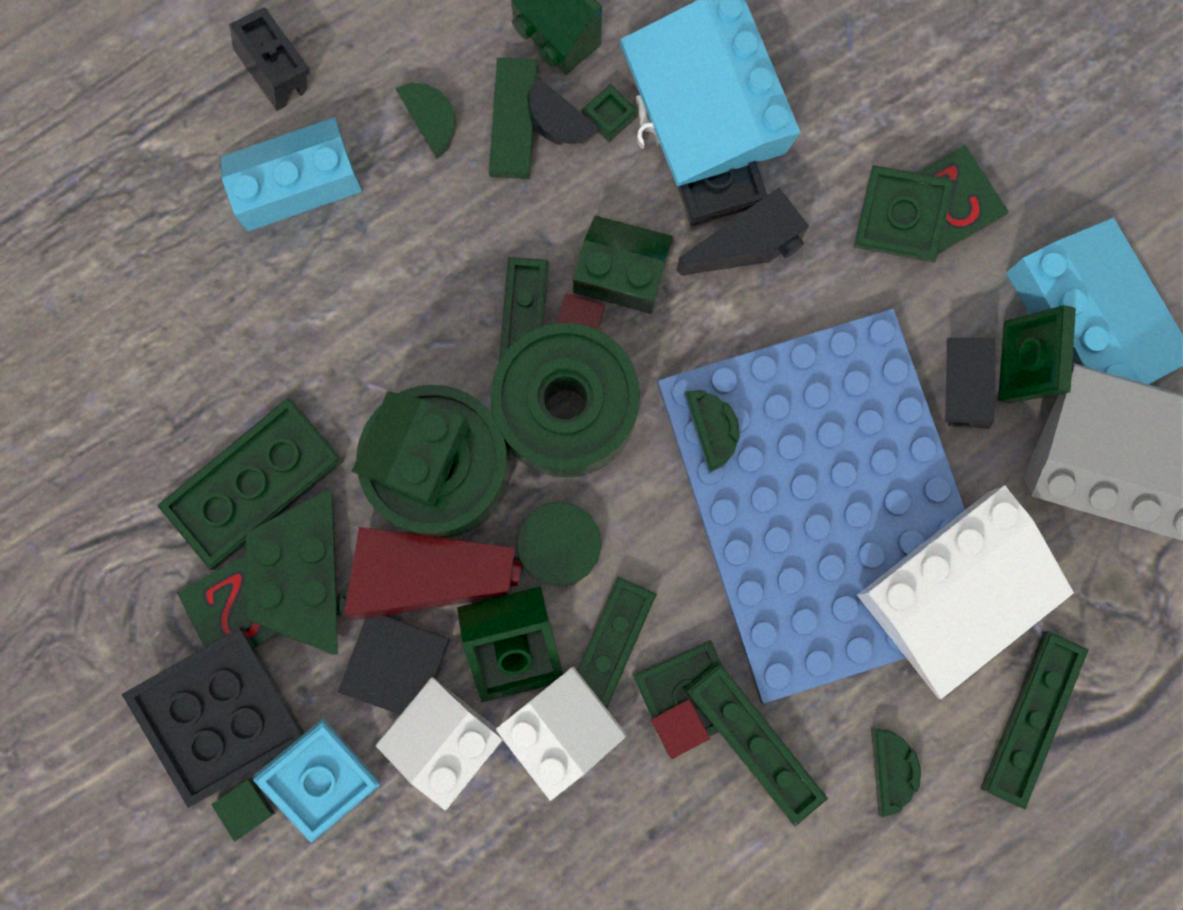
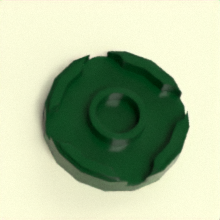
(559, 544)

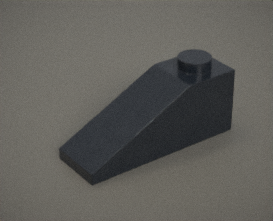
(751, 238)

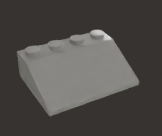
(1113, 452)

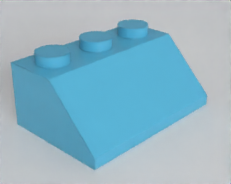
(289, 175)

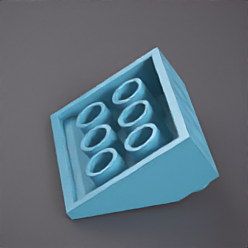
(710, 89)
(1119, 313)

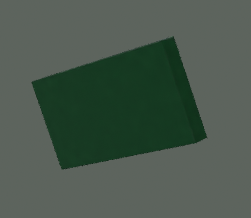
(250, 483)

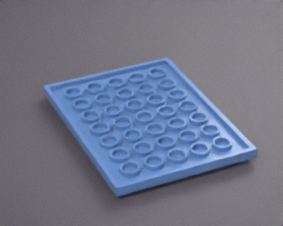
(820, 497)

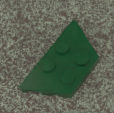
(295, 575)

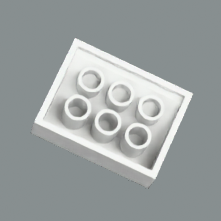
(968, 591)

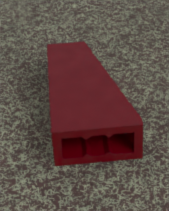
(421, 572)

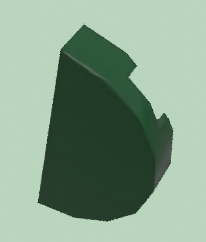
(431, 114)
(714, 426)
(895, 771)

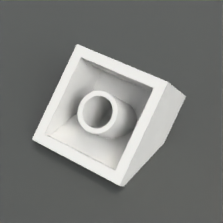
(561, 733)
(439, 743)

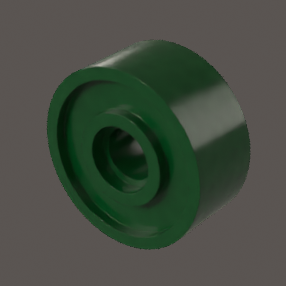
(559, 360)
(472, 487)

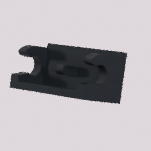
(269, 56)
(970, 382)

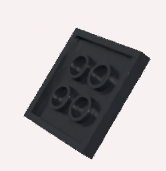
(214, 716)

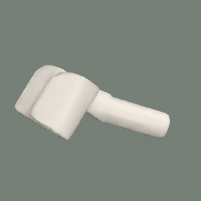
(645, 123)

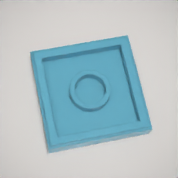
(316, 780)

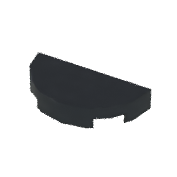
(556, 117)

